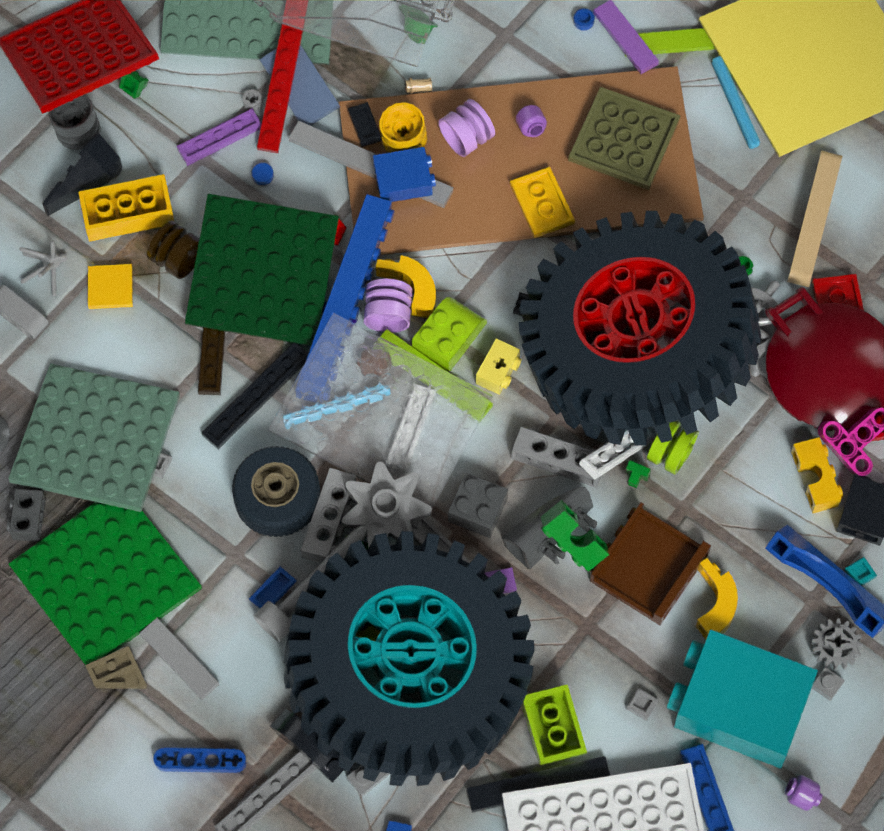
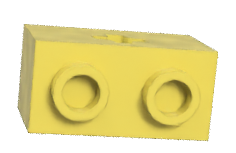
(491, 374)

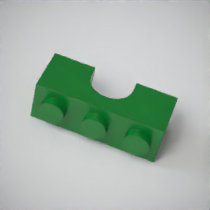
(585, 549)

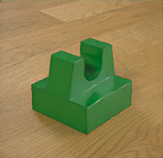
(133, 84)
(637, 473)

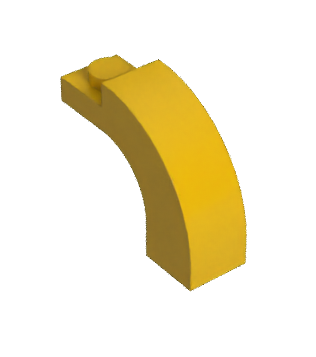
(417, 277)
(726, 596)

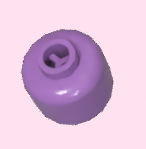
(531, 121)
(803, 792)

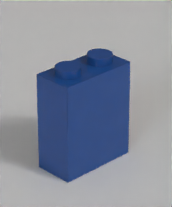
(404, 174)

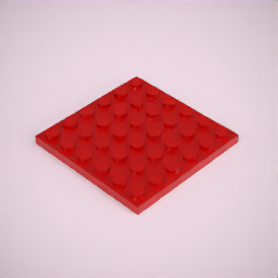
(76, 51)

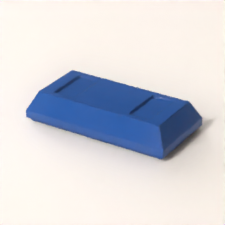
(273, 588)

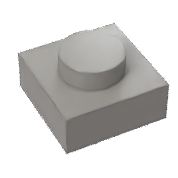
(827, 684)

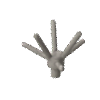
(50, 262)

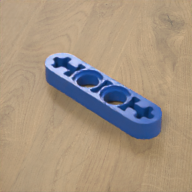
(200, 756)

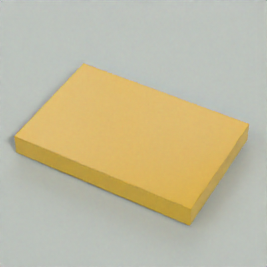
(542, 202)

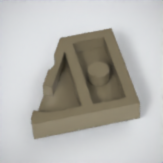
(116, 671)

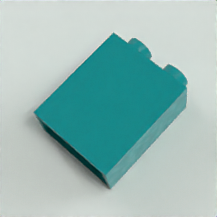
(742, 697)

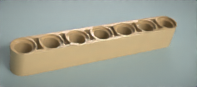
(815, 219)

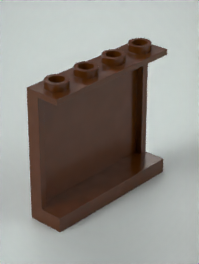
(649, 564)

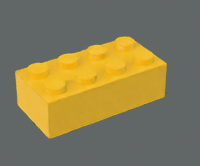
(126, 207)

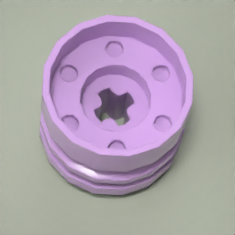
(466, 127)
(388, 305)

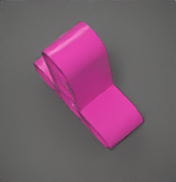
(855, 443)

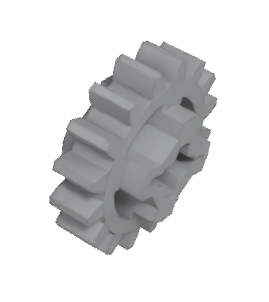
(827, 644)

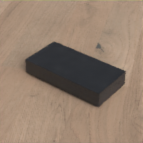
(364, 124)

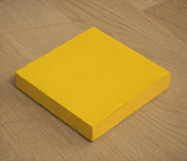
(110, 286)

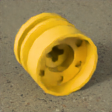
(402, 120)

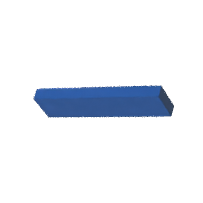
(707, 789)

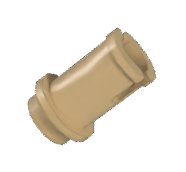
(418, 85)

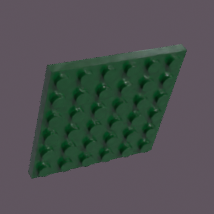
(261, 270)

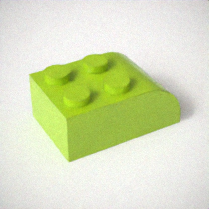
(448, 333)
(553, 725)

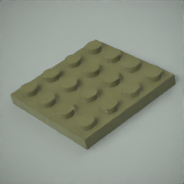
(624, 138)

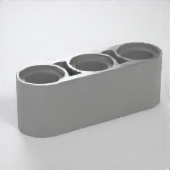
(21, 313)

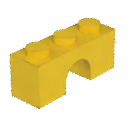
(812, 456)

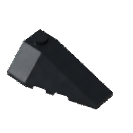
(93, 170)

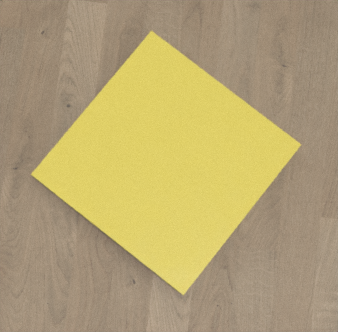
(803, 63)

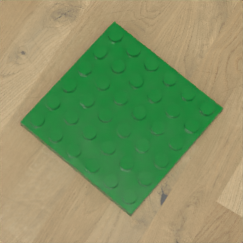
(104, 578)

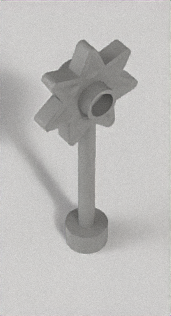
(380, 508)

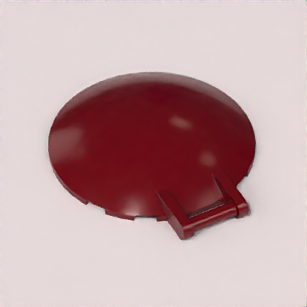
(825, 361)

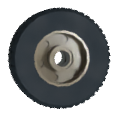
(276, 491)

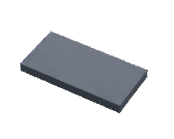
(309, 94)

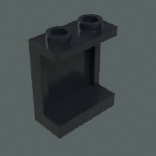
(864, 511)

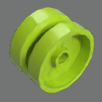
(677, 449)

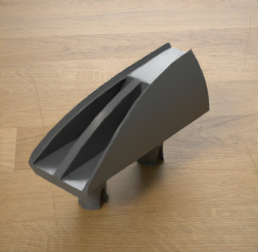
(528, 541)

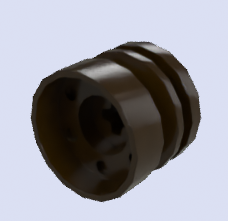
(174, 249)

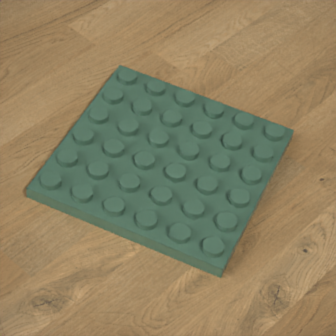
(94, 437)

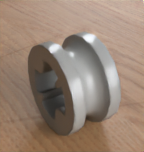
(252, 94)

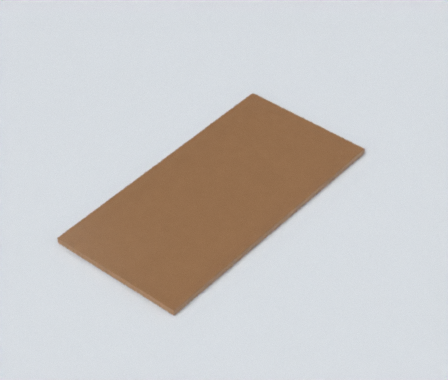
(482, 199)

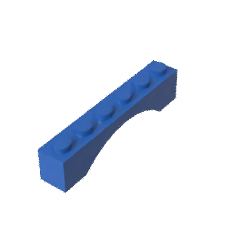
(798, 553)

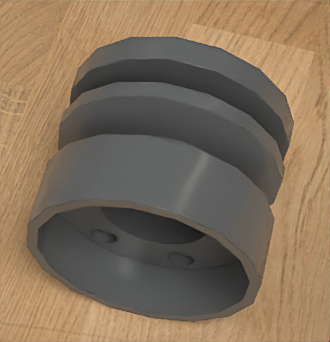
(75, 123)

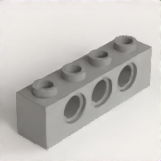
(546, 460)
(312, 547)

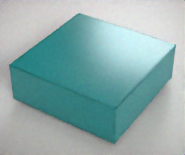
(861, 571)

